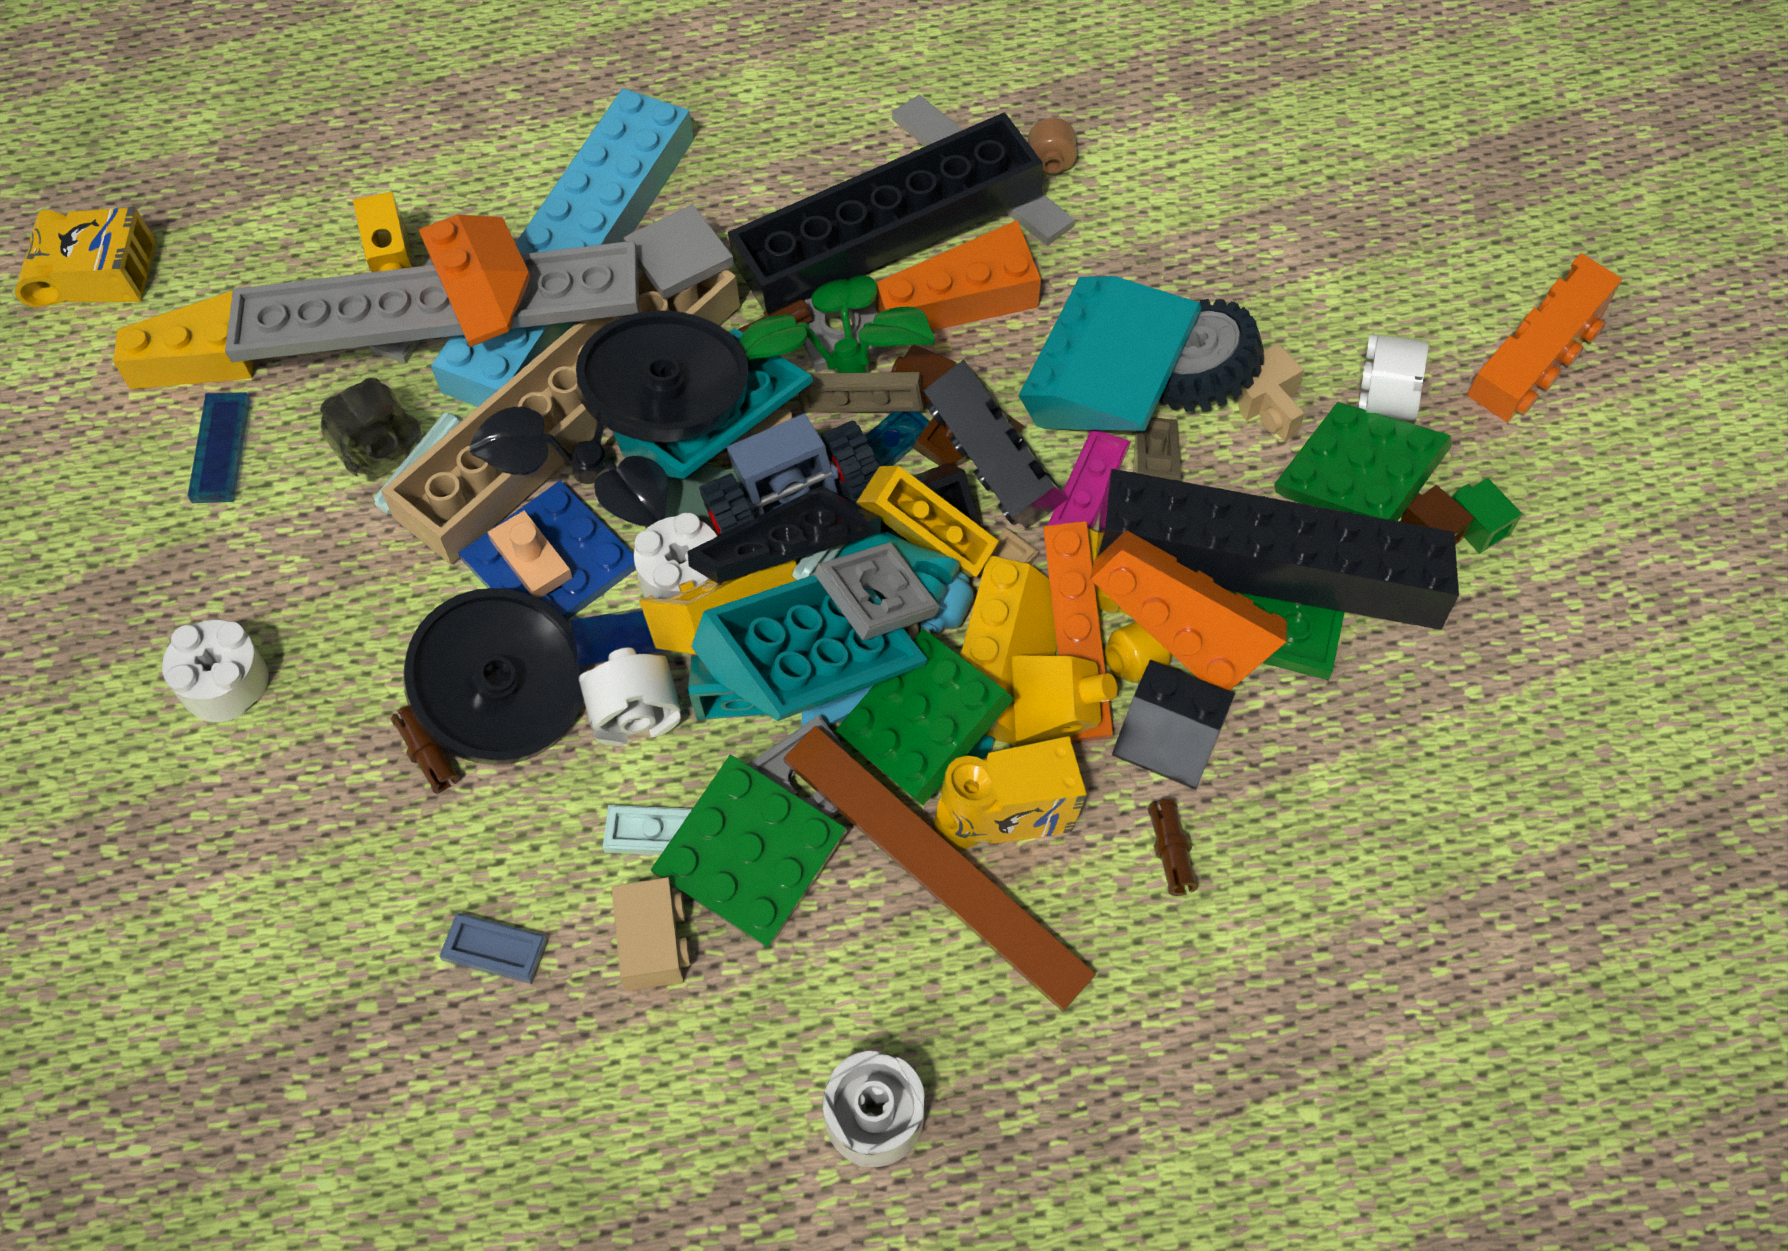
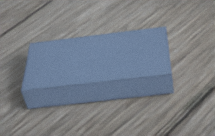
(493, 948)

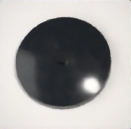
(662, 376)
(493, 676)

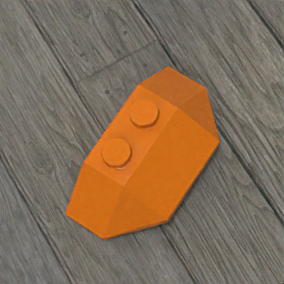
(478, 272)

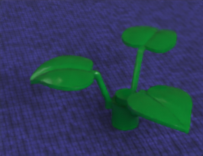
(889, 327)

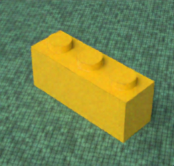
(926, 518)

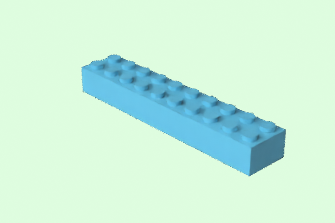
(591, 204)

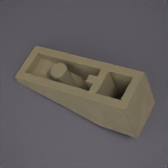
(1158, 449)

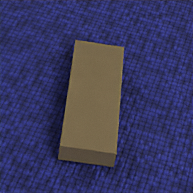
(863, 392)

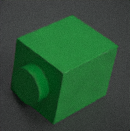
(1492, 513)

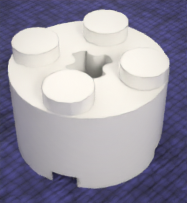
(1394, 376)
(663, 555)
(214, 669)
(630, 697)
(886, 1083)

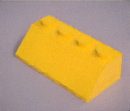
(1009, 620)

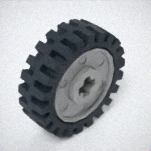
(1217, 358)

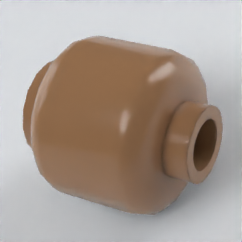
(1054, 144)

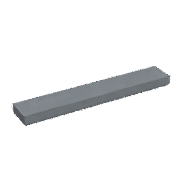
(929, 125)

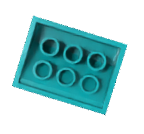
(1108, 356)
(770, 385)
(797, 649)

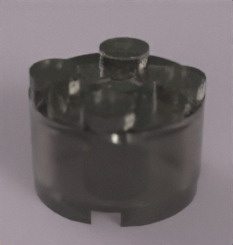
(369, 428)

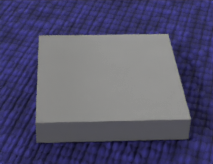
(680, 251)

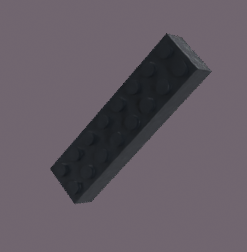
(886, 212)
(1289, 548)

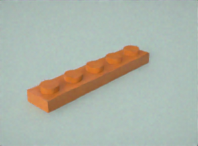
(1076, 606)

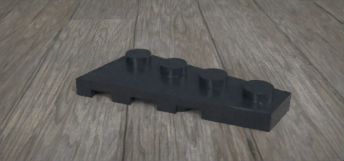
(784, 534)

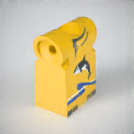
(86, 258)
(1011, 795)

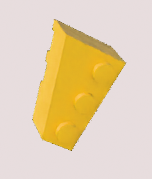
(179, 347)
(677, 618)

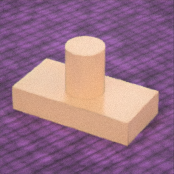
(530, 555)

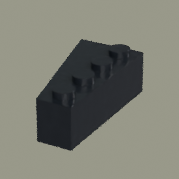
(994, 446)

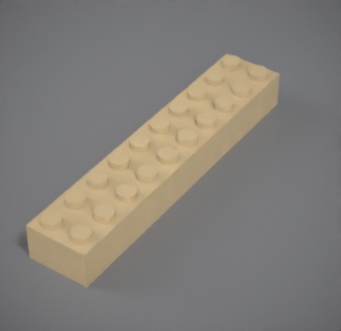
(456, 497)

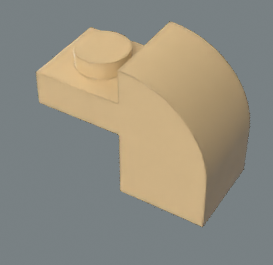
(1272, 393)

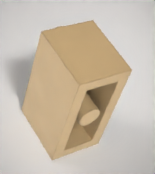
(648, 934)

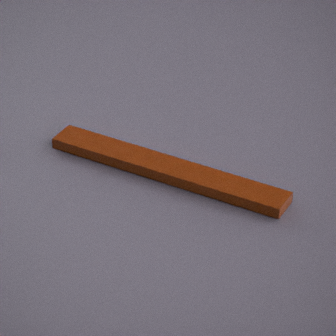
(940, 869)

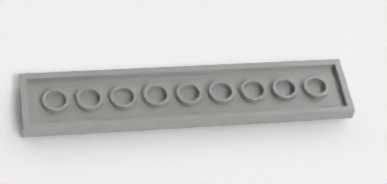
(414, 305)

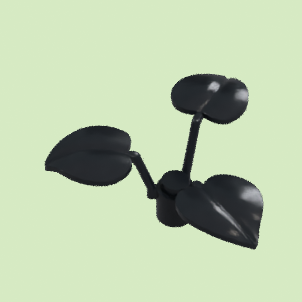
(516, 445)

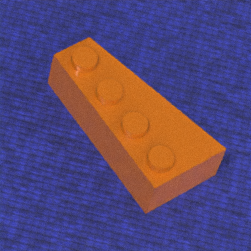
(968, 282)
(1546, 340)
(1197, 621)

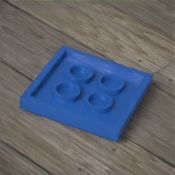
(580, 539)

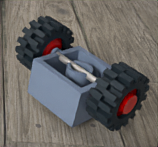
(785, 465)

